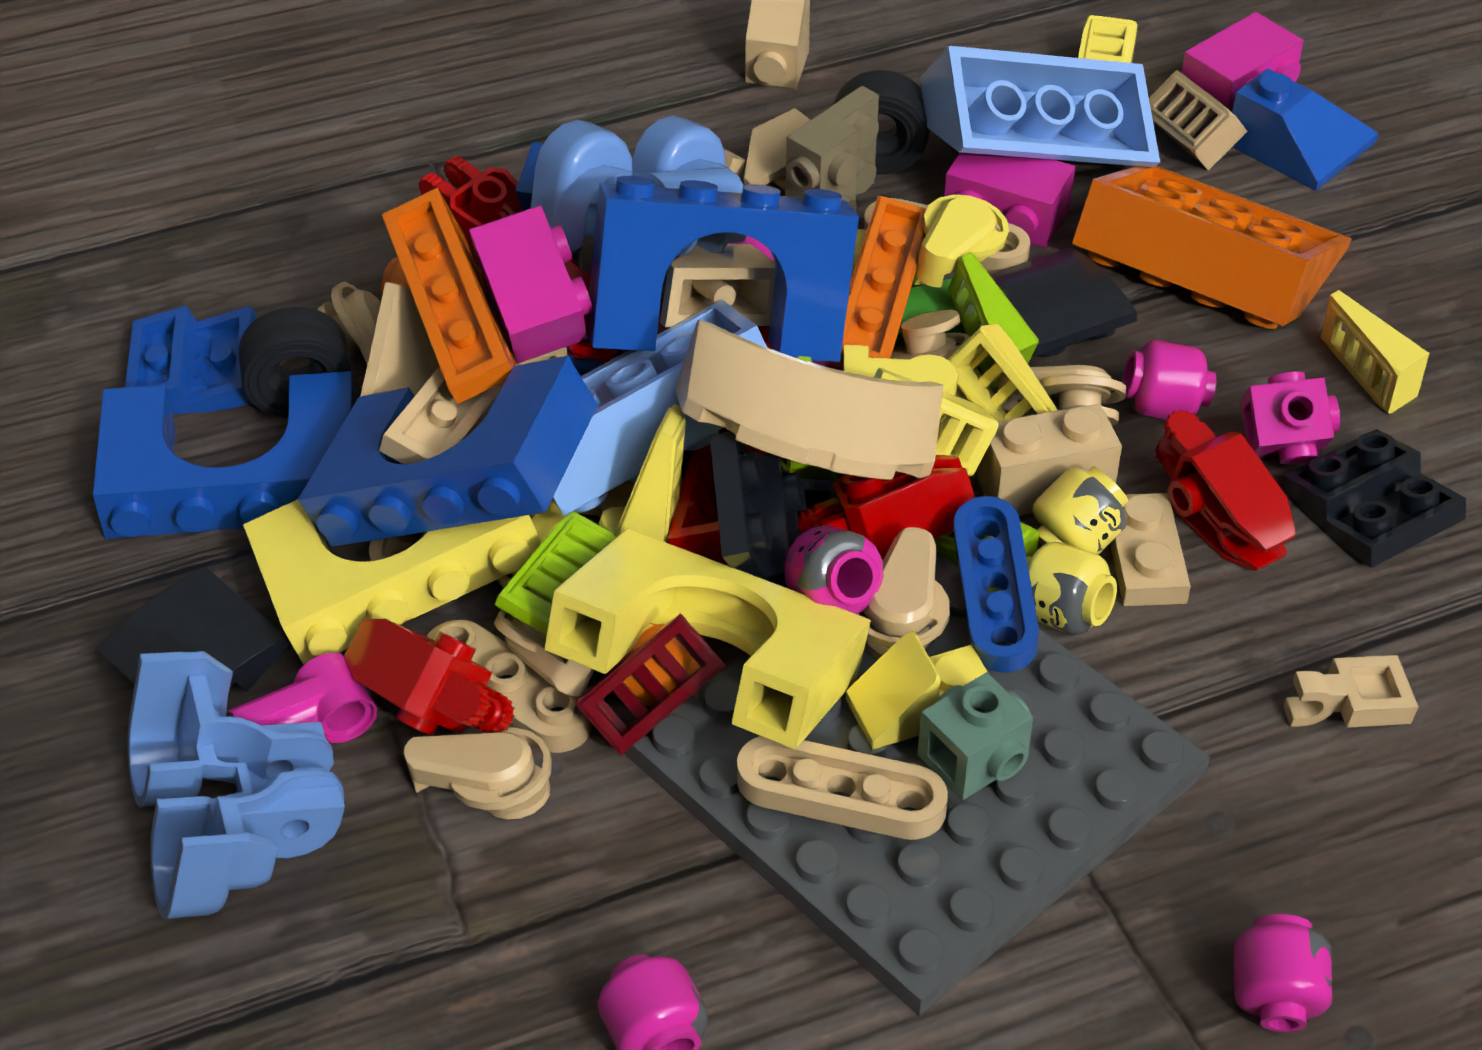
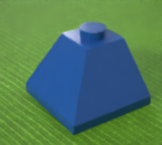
(1297, 130)

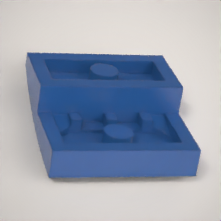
(191, 358)

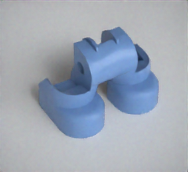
(585, 154)
(231, 842)

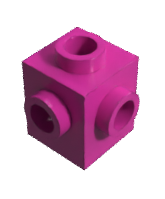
(1290, 417)

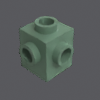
(975, 735)

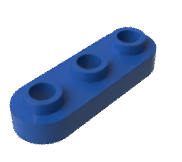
(999, 564)

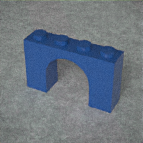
(648, 226)
(493, 474)
(153, 492)

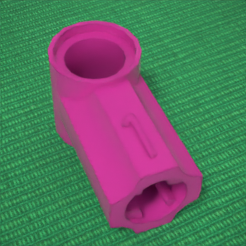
(320, 693)

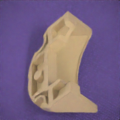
(809, 409)

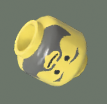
(1081, 510)
(1070, 588)

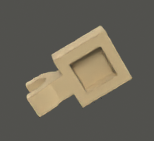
(1361, 688)

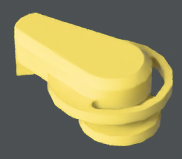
(954, 228)

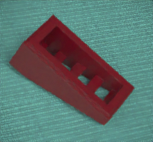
(607, 721)

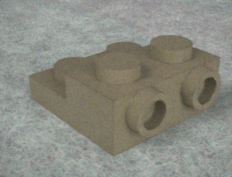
(836, 149)

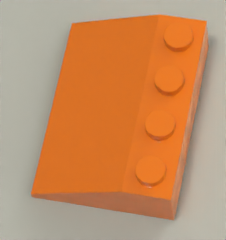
(1208, 243)

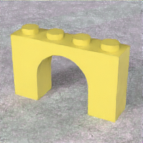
(328, 597)
(798, 648)

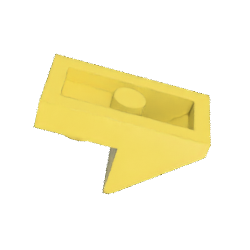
(903, 684)

